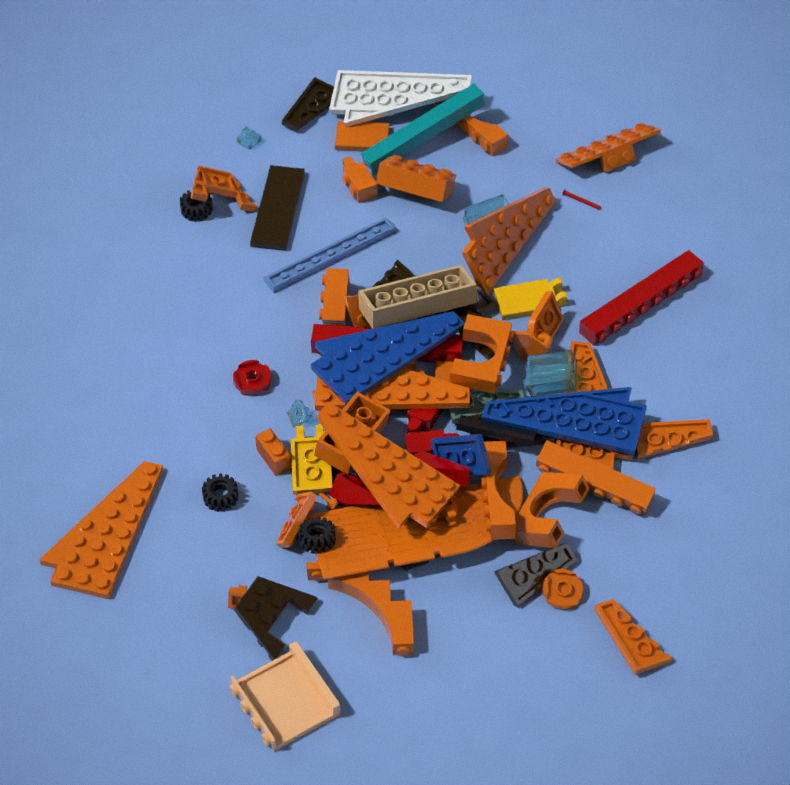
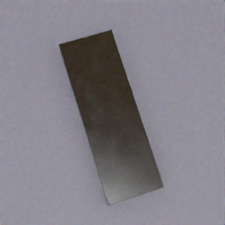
(277, 207)

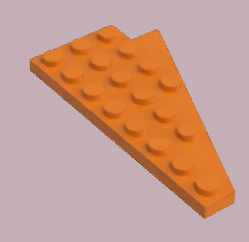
(502, 235)
(589, 379)
(405, 391)
(394, 476)
(97, 546)

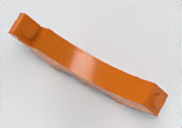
(375, 594)

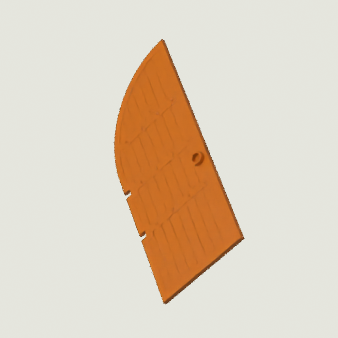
(371, 540)

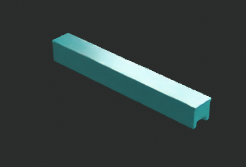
(425, 127)

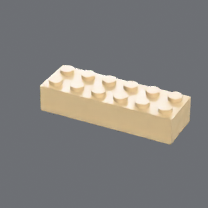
(417, 296)

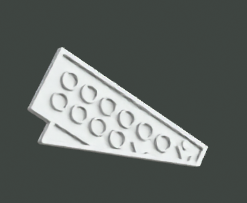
(379, 94)

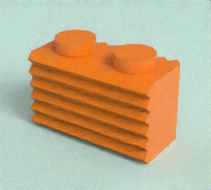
(273, 452)

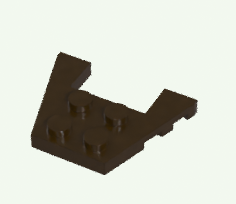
(262, 607)

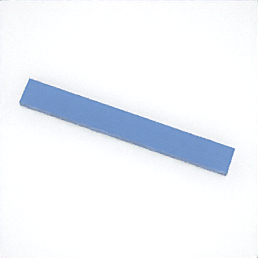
(329, 255)

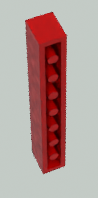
(641, 297)
(446, 351)

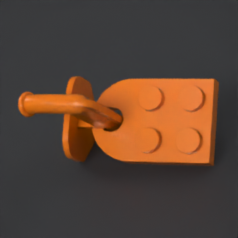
(541, 328)

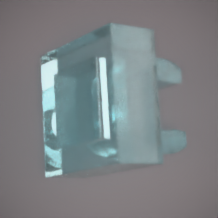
(248, 138)
(298, 413)

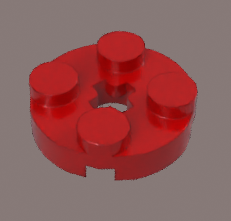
(252, 386)

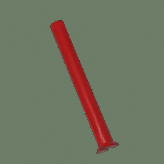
(581, 199)

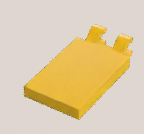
(523, 298)
(309, 471)

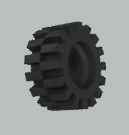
(195, 212)
(216, 483)
(317, 543)

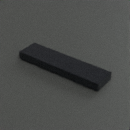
(496, 430)

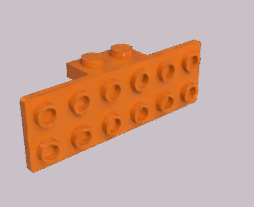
(613, 151)

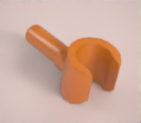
(332, 503)

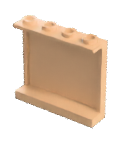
(285, 698)

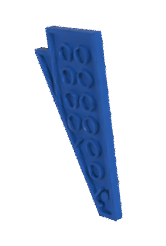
(371, 356)
(588, 417)

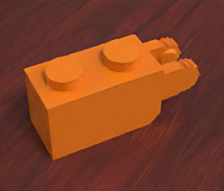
(359, 180)

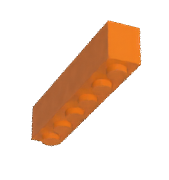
(600, 478)

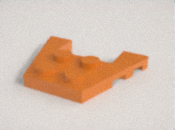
(219, 182)

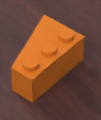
(336, 286)

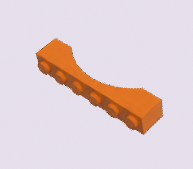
(487, 135)
(501, 516)

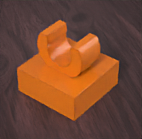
(235, 595)

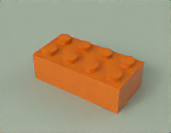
(416, 178)
(364, 410)

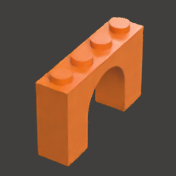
(484, 375)
(548, 490)

